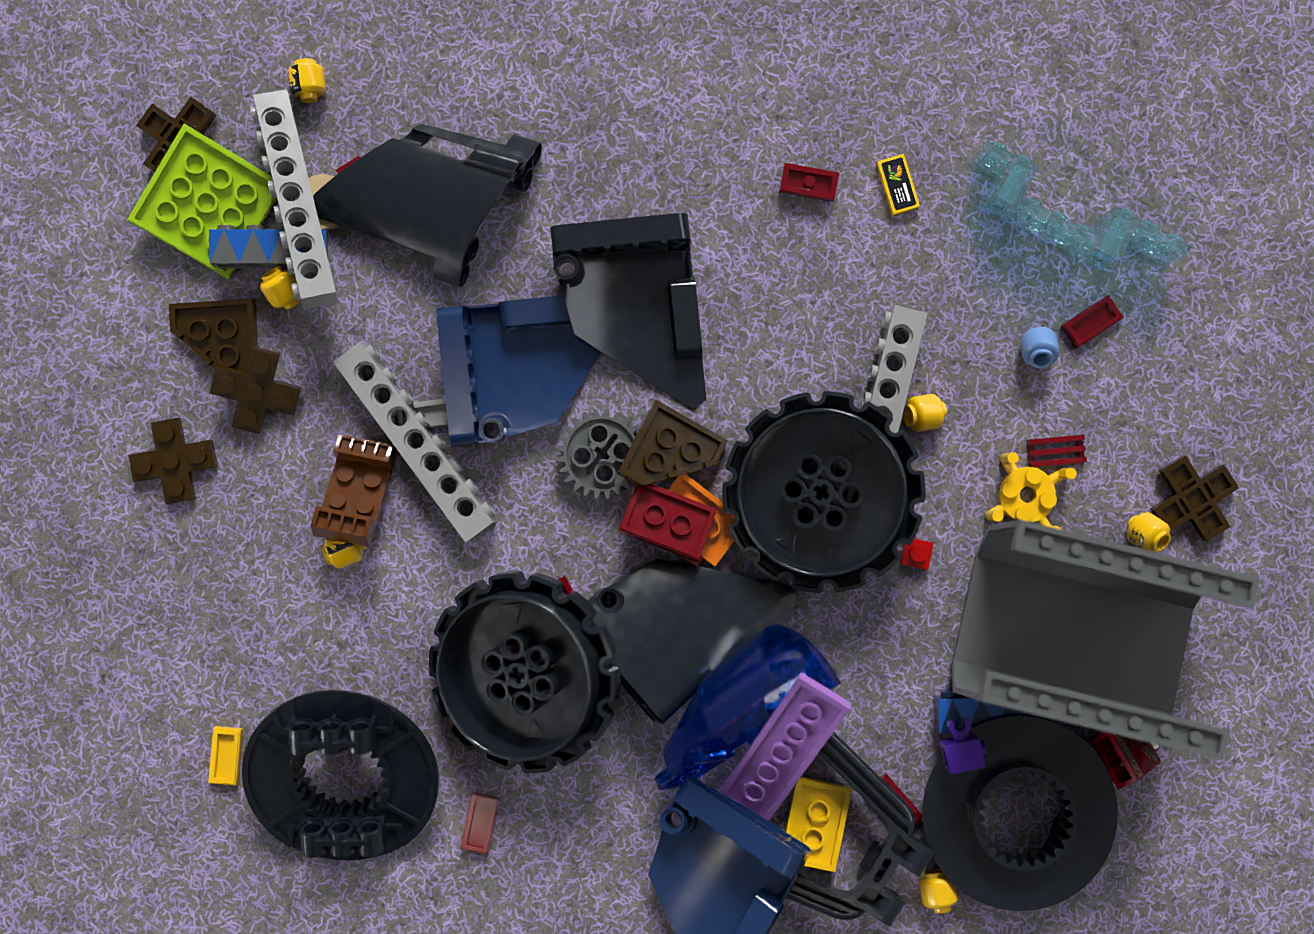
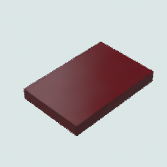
(668, 521)

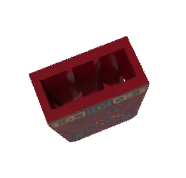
(1125, 757)

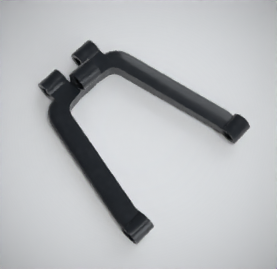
(899, 847)

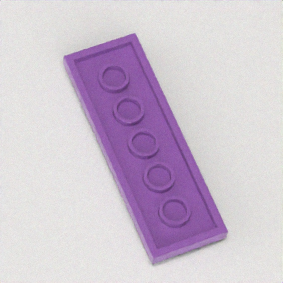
(785, 746)

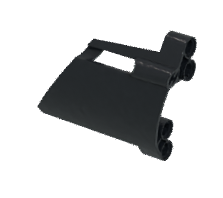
(427, 196)

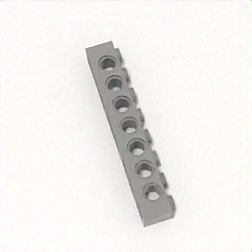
(276, 108)
(912, 325)
(352, 366)

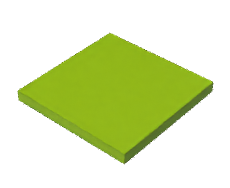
(197, 191)

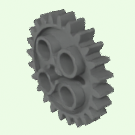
(581, 438)

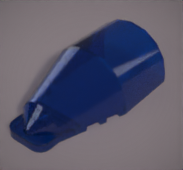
(739, 700)

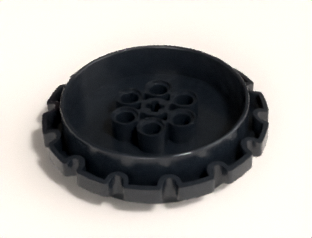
(876, 466)
(576, 666)

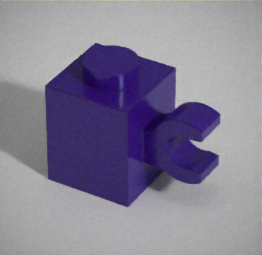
(963, 750)

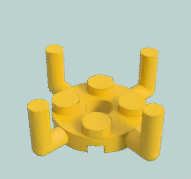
(1038, 481)

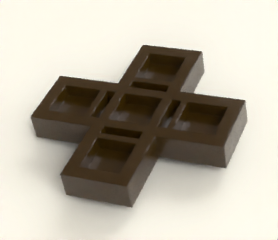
(165, 128)
(255, 390)
(173, 460)
(1195, 497)

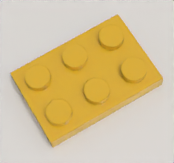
(818, 819)

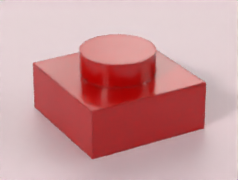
(917, 554)

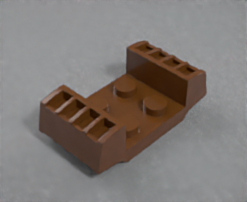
(355, 491)

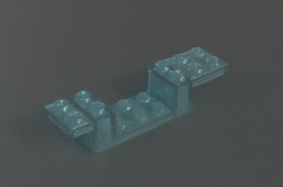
(1097, 246)

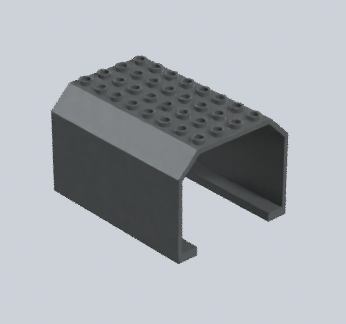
(1087, 632)

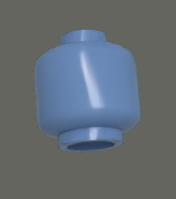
(1040, 347)

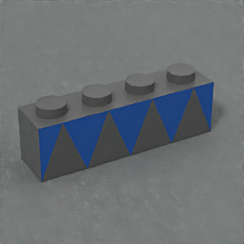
(250, 247)

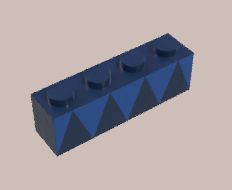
(955, 706)

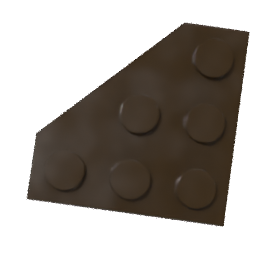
(217, 330)
(669, 447)

